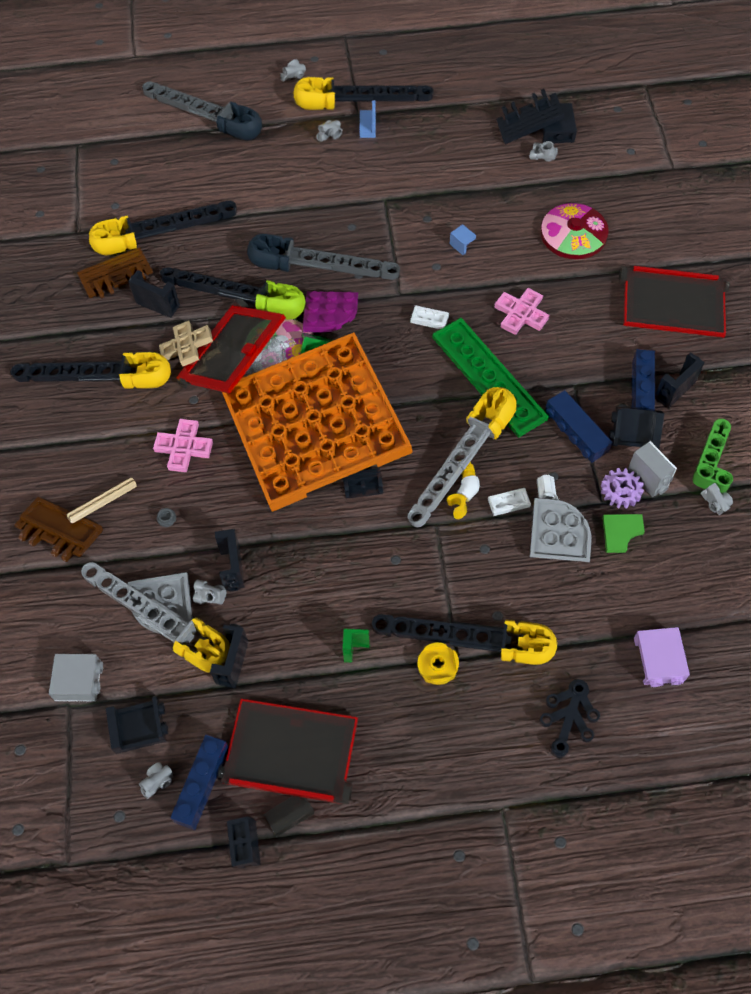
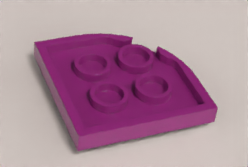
(329, 310)

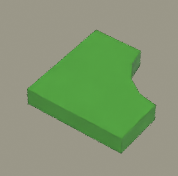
(620, 530)

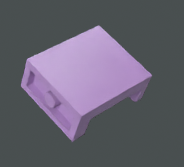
(662, 656)

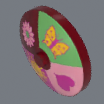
(574, 231)

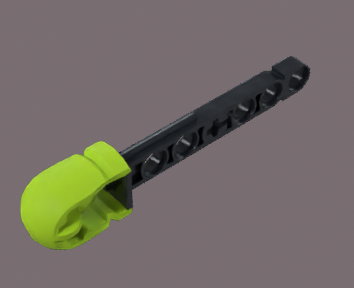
(270, 297)

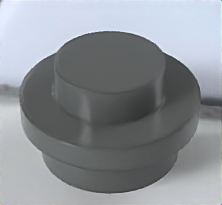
(166, 517)

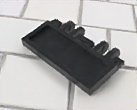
(530, 118)

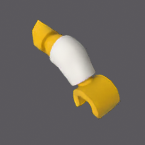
(467, 490)

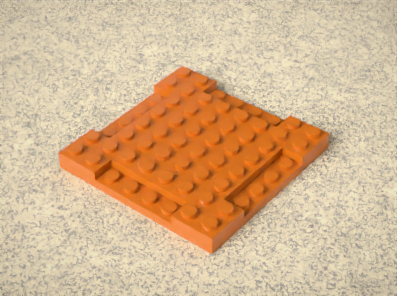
(315, 420)

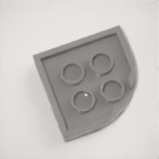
(559, 532)
(170, 591)

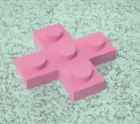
(521, 311)
(183, 445)

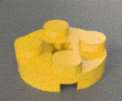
(436, 675)

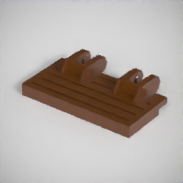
(113, 272)
(52, 524)

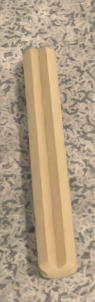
(101, 500)

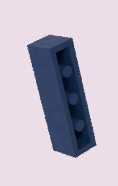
(643, 379)
(578, 426)
(199, 782)

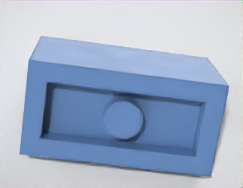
(368, 122)

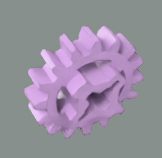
(622, 488)

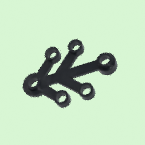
(570, 713)

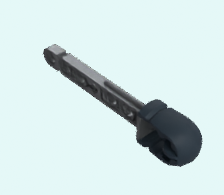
(245, 125)
(265, 248)

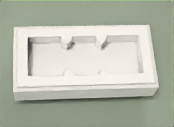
(429, 317)
(509, 501)

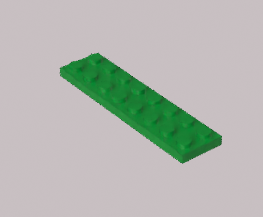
(486, 372)

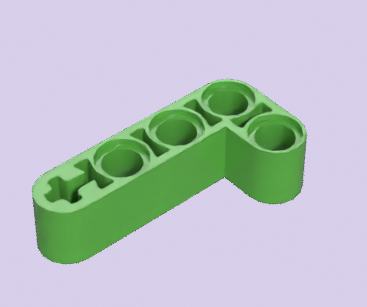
(713, 453)

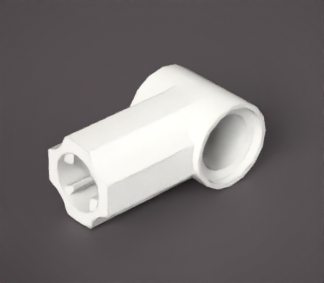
(546, 487)

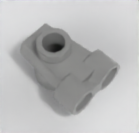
(293, 70)
(328, 129)
(543, 151)
(718, 501)
(208, 593)
(157, 778)

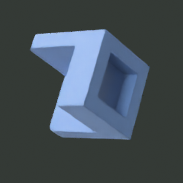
(461, 238)

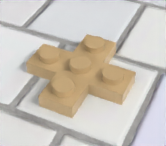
(186, 343)

